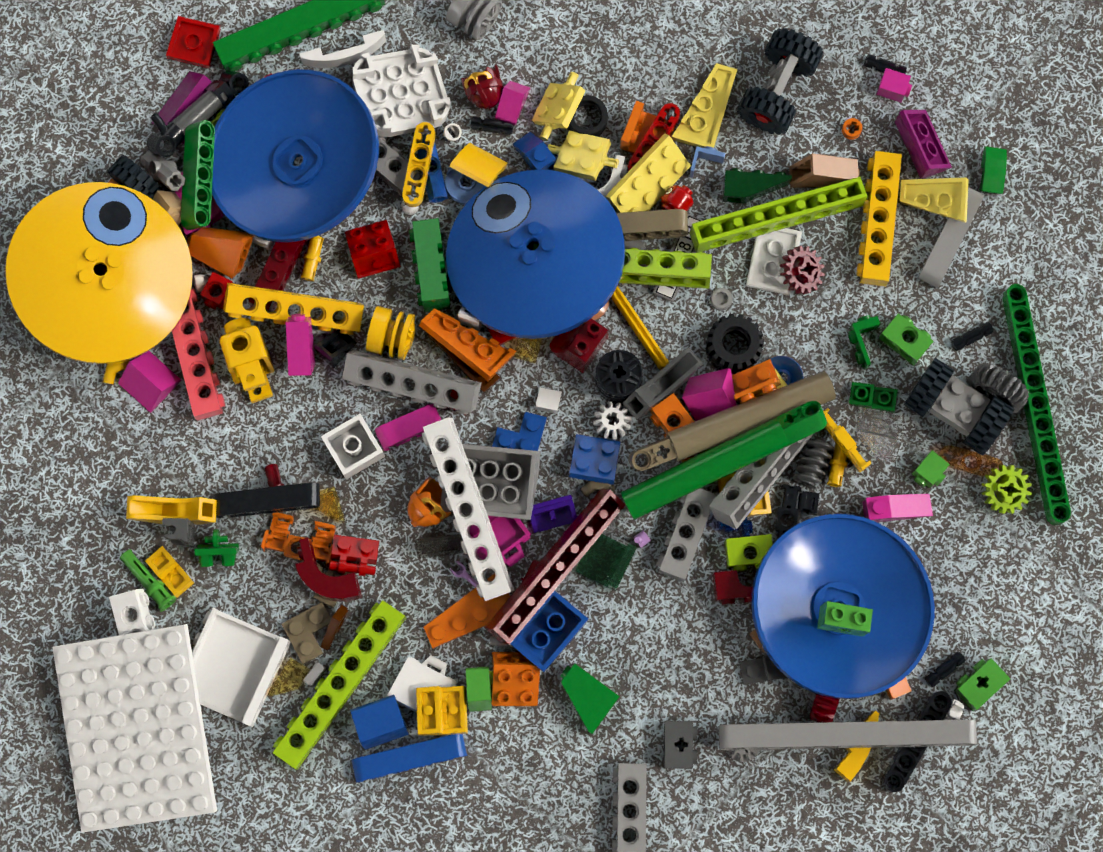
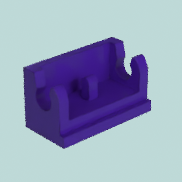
(553, 514)

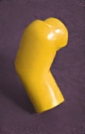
(112, 369)

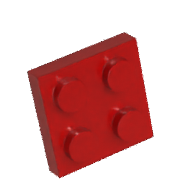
(193, 42)

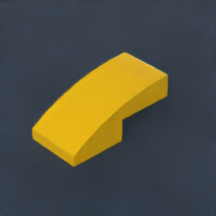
(169, 571)

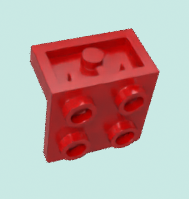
(372, 249)

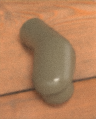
(592, 486)

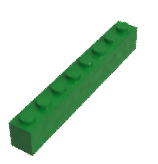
(289, 29)

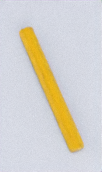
(639, 329)

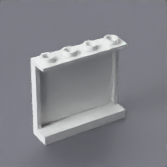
(236, 665)

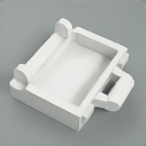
(418, 675)

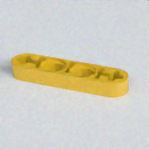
(418, 164)

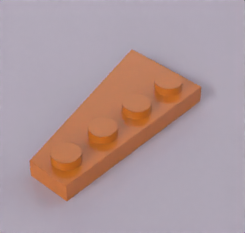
(463, 617)

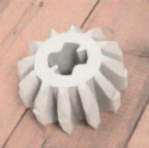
(603, 422)

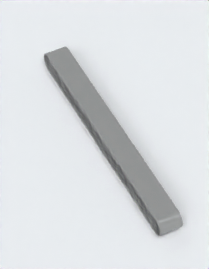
(847, 735)

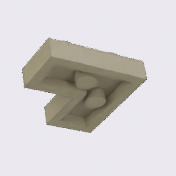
(301, 630)

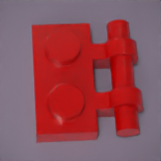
(355, 550)

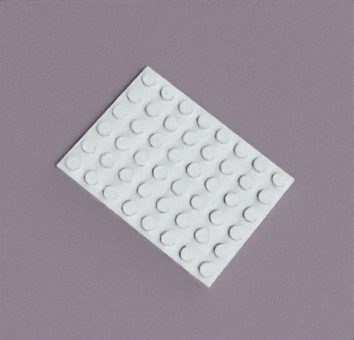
(134, 728)

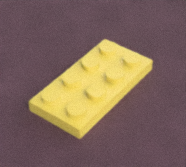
(649, 177)

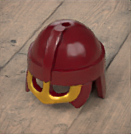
(484, 87)

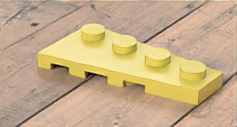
(704, 117)

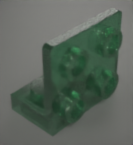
(606, 562)

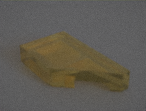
(290, 678)

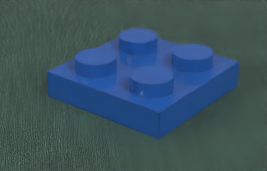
(594, 459)

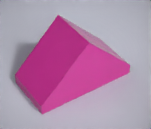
(512, 102)

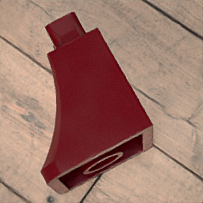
(580, 344)

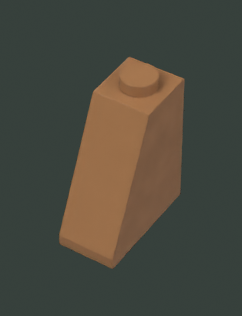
(822, 171)

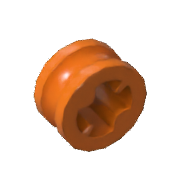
(856, 134)

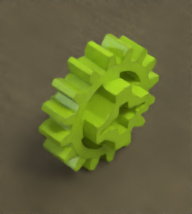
(1004, 498)

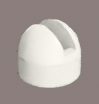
(455, 129)
(409, 210)
(200, 282)

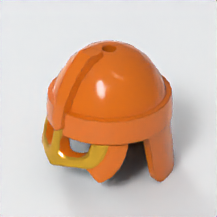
(425, 505)

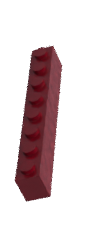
(555, 566)

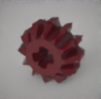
(823, 709)

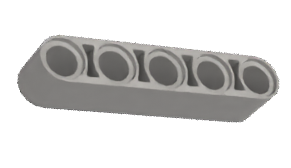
(949, 242)

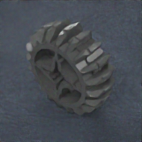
(997, 382)

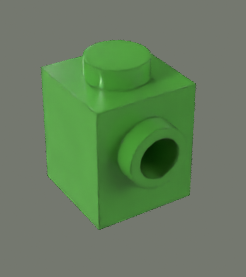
(930, 470)

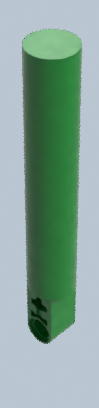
(724, 459)

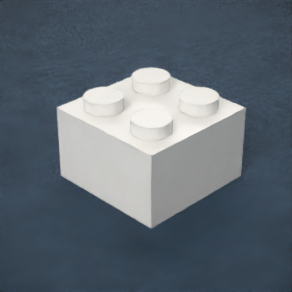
(353, 446)

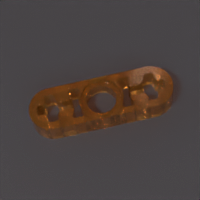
(962, 467)

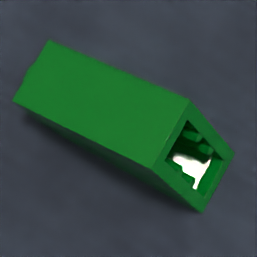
(588, 696)

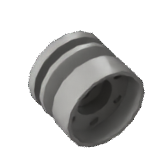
(476, 14)

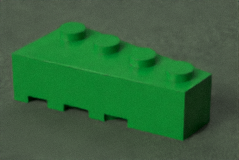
(431, 265)

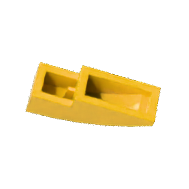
(856, 757)

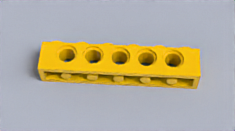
(889, 165)
(237, 293)

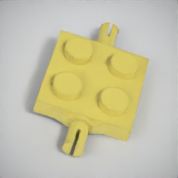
(558, 105)
(583, 155)

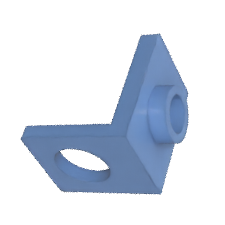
(707, 153)

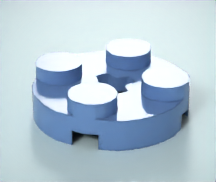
(456, 191)

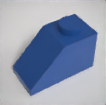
(535, 152)

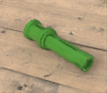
(154, 588)

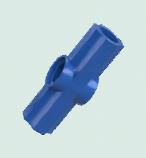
(435, 182)

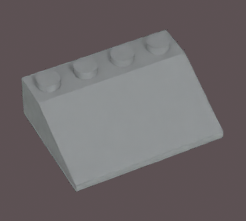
(503, 477)

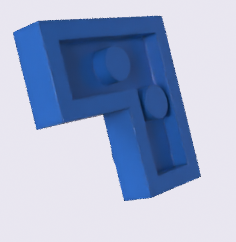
(528, 437)

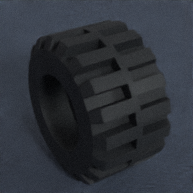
(739, 326)

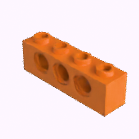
(667, 409)

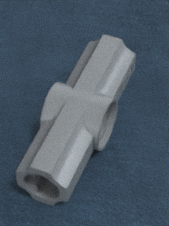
(163, 170)

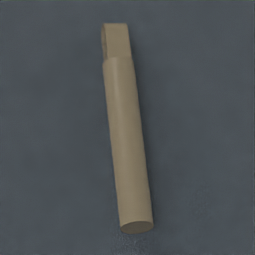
(734, 421)

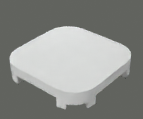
(401, 90)

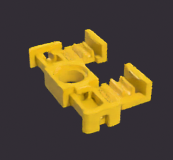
(845, 443)

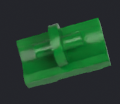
(226, 550)

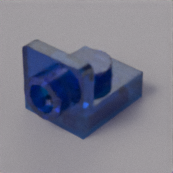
(746, 525)

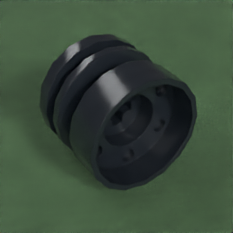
(616, 389)

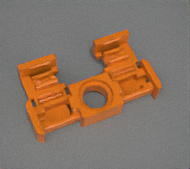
(279, 542)

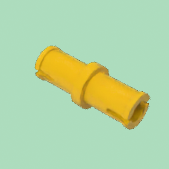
(312, 258)
(837, 465)

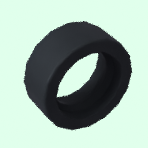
(592, 101)

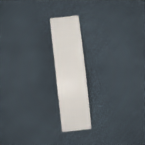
(344, 57)

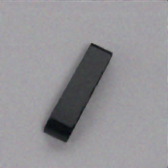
(268, 500)
(914, 754)

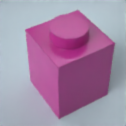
(894, 85)

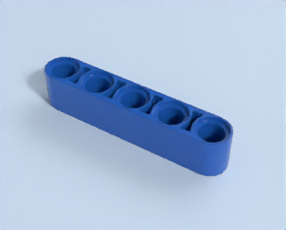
(409, 757)

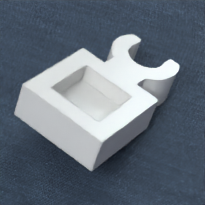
(955, 711)

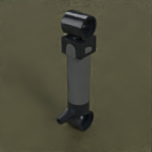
(217, 96)

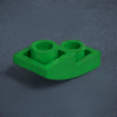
(994, 170)
(873, 397)

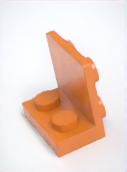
(637, 128)
(755, 380)
(514, 680)

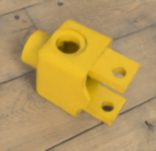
(247, 357)

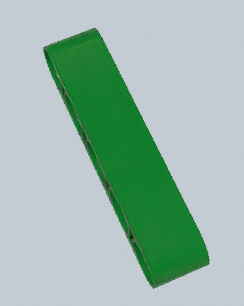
(198, 175)

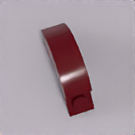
(337, 589)

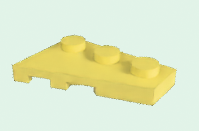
(939, 196)

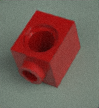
(215, 282)

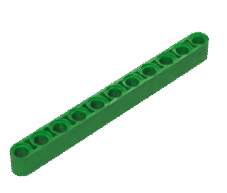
(1032, 414)

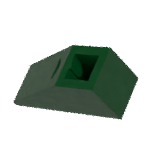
(747, 186)

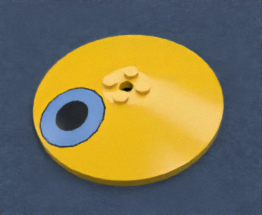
(91, 314)

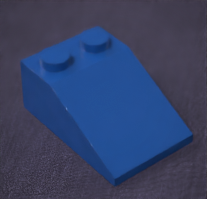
(549, 631)

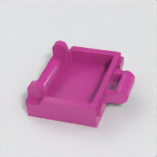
(509, 535)

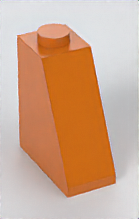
(221, 249)

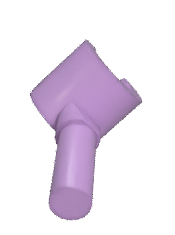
(641, 538)
(462, 573)

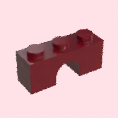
(728, 588)

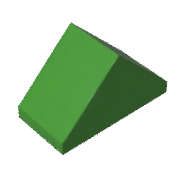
(478, 689)

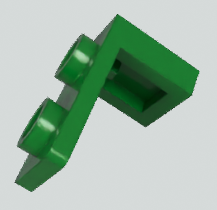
(863, 325)

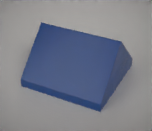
(379, 722)

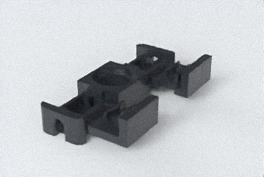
(795, 501)

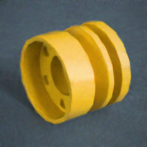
(390, 333)

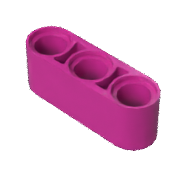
(407, 426)

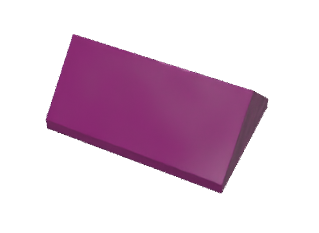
(186, 93)
(922, 142)

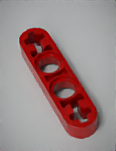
(650, 138)

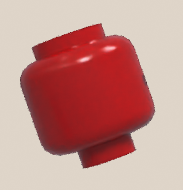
(677, 198)

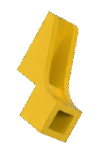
(154, 509)

